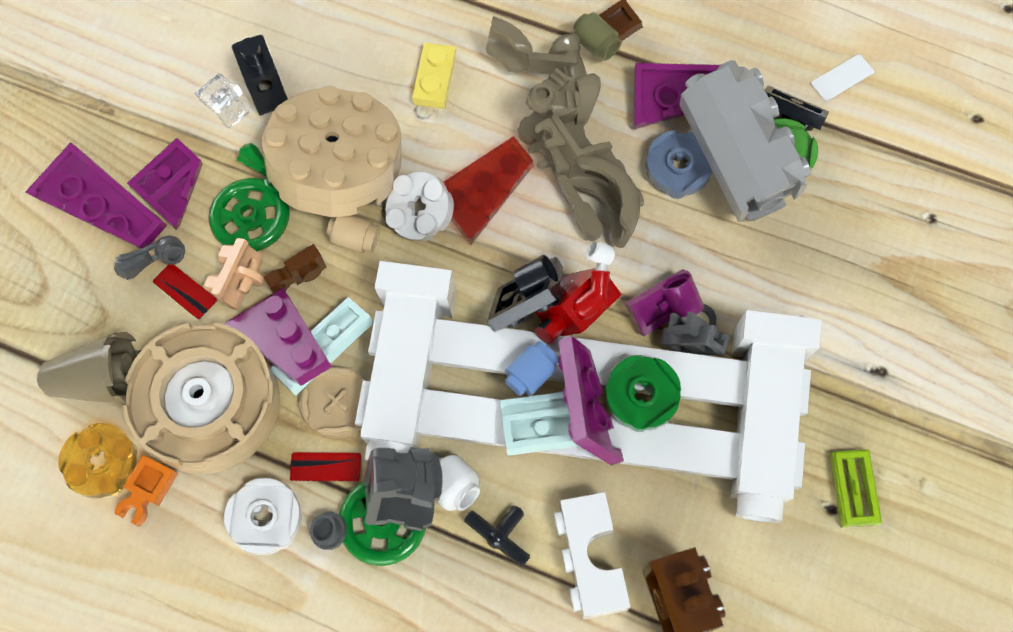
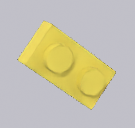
(434, 75)

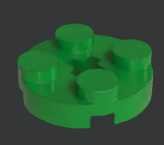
(664, 394)

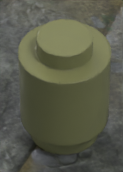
(597, 36)

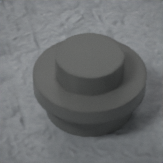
(328, 530)

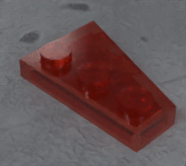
(486, 185)

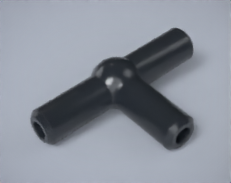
(498, 537)

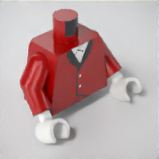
(580, 297)

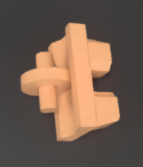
(237, 275)

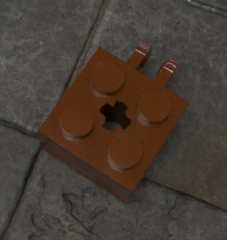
(683, 593)

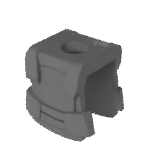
(402, 487)

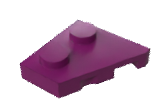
(168, 182)

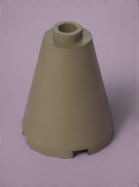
(92, 371)

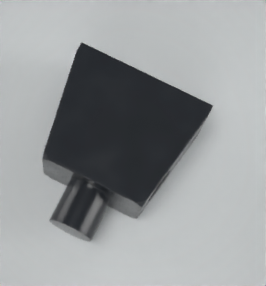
(256, 66)

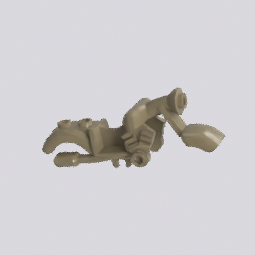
(557, 130)

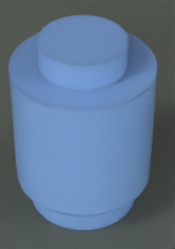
(531, 369)

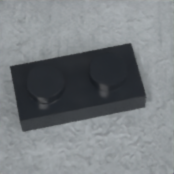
(800, 110)

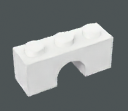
(596, 590)

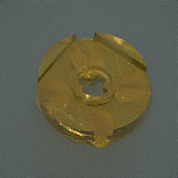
(107, 479)

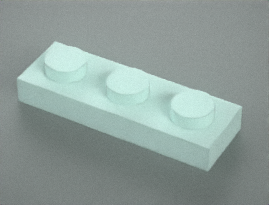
(334, 336)

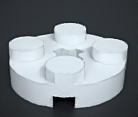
(400, 204)
(249, 500)

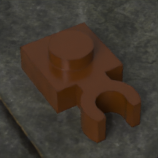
(622, 19)
(298, 269)

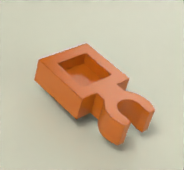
(148, 484)

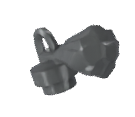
(168, 250)

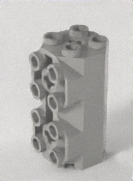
(741, 142)

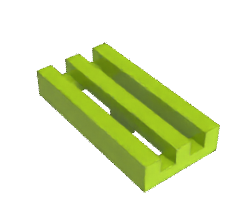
(841, 490)

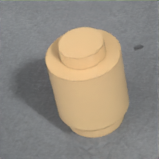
(353, 233)

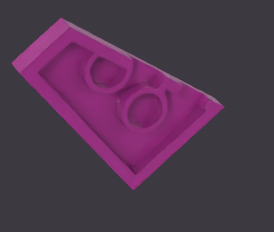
(660, 89)
(588, 418)

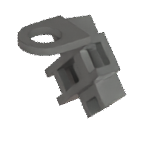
(694, 334)

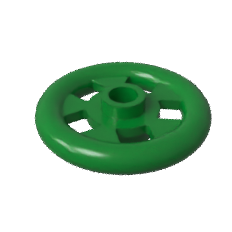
(240, 190)
(360, 544)

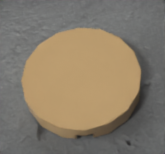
(332, 402)

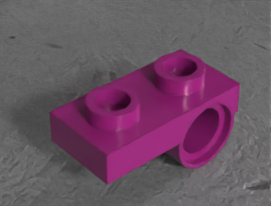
(673, 295)

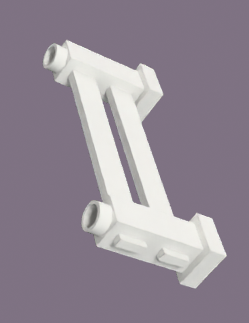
(766, 386)

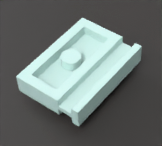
(536, 423)

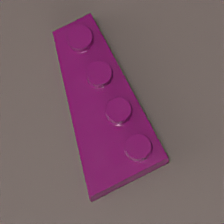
(90, 194)

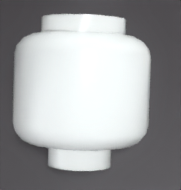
(459, 484)

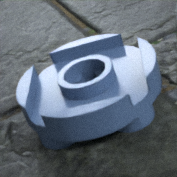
(674, 180)

